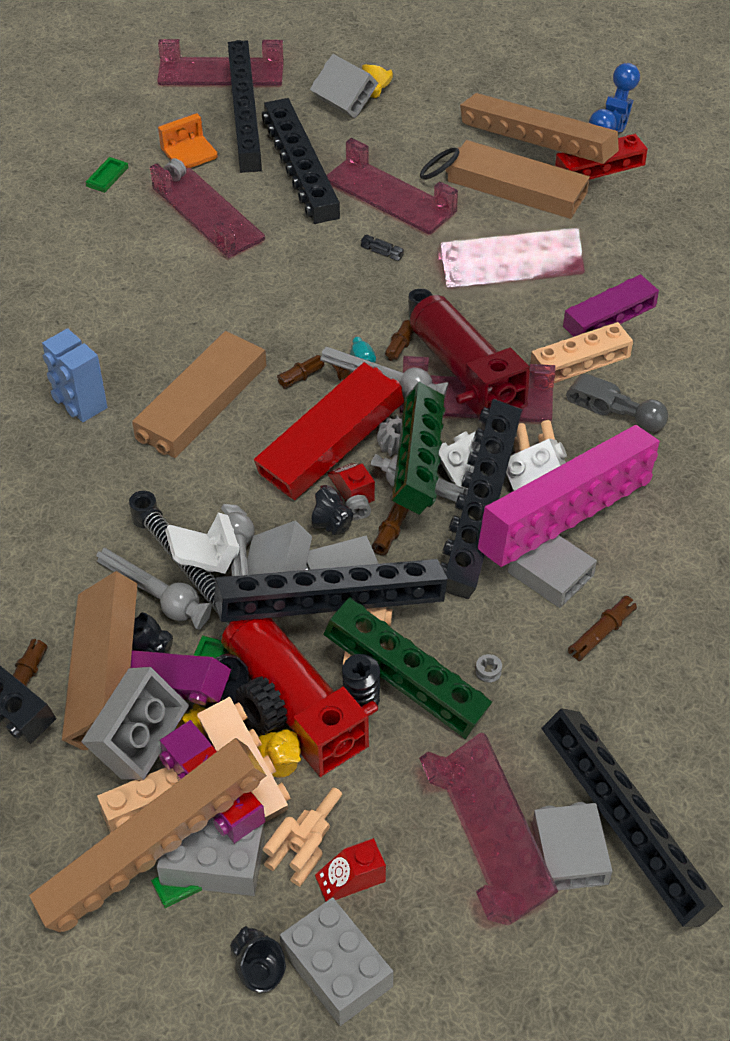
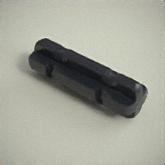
(382, 247)

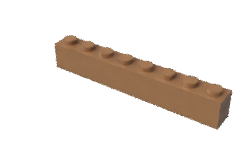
(540, 128)
(147, 836)

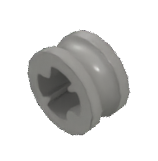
(176, 169)
(359, 506)
(481, 664)

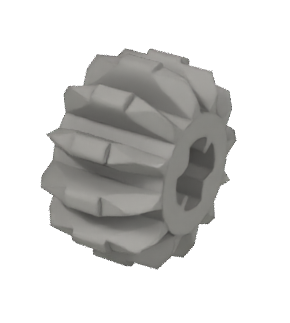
(389, 435)

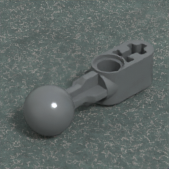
(606, 398)

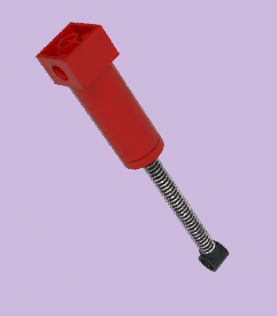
(325, 720)

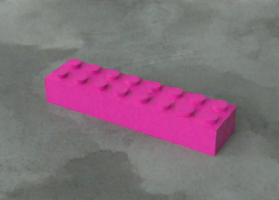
(567, 495)

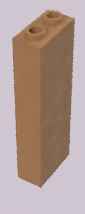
(518, 179)
(199, 394)
(99, 652)

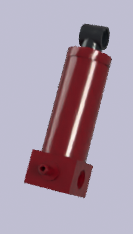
(468, 354)

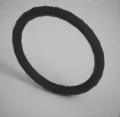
(443, 167)

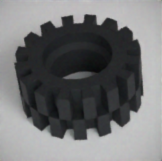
(261, 705)

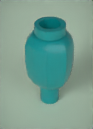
(362, 350)

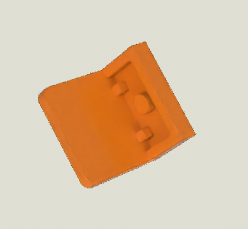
(185, 141)

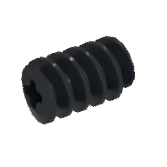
(362, 678)

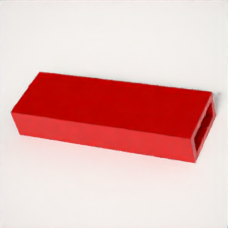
(329, 430)

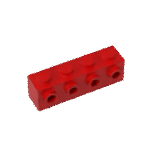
(631, 154)

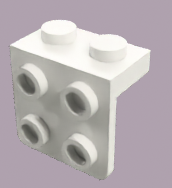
(455, 456)
(535, 462)
(208, 551)

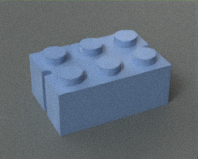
(74, 375)

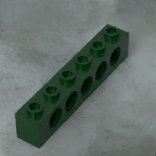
(419, 449)
(413, 681)

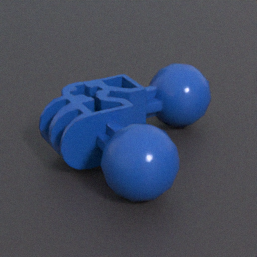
(619, 105)

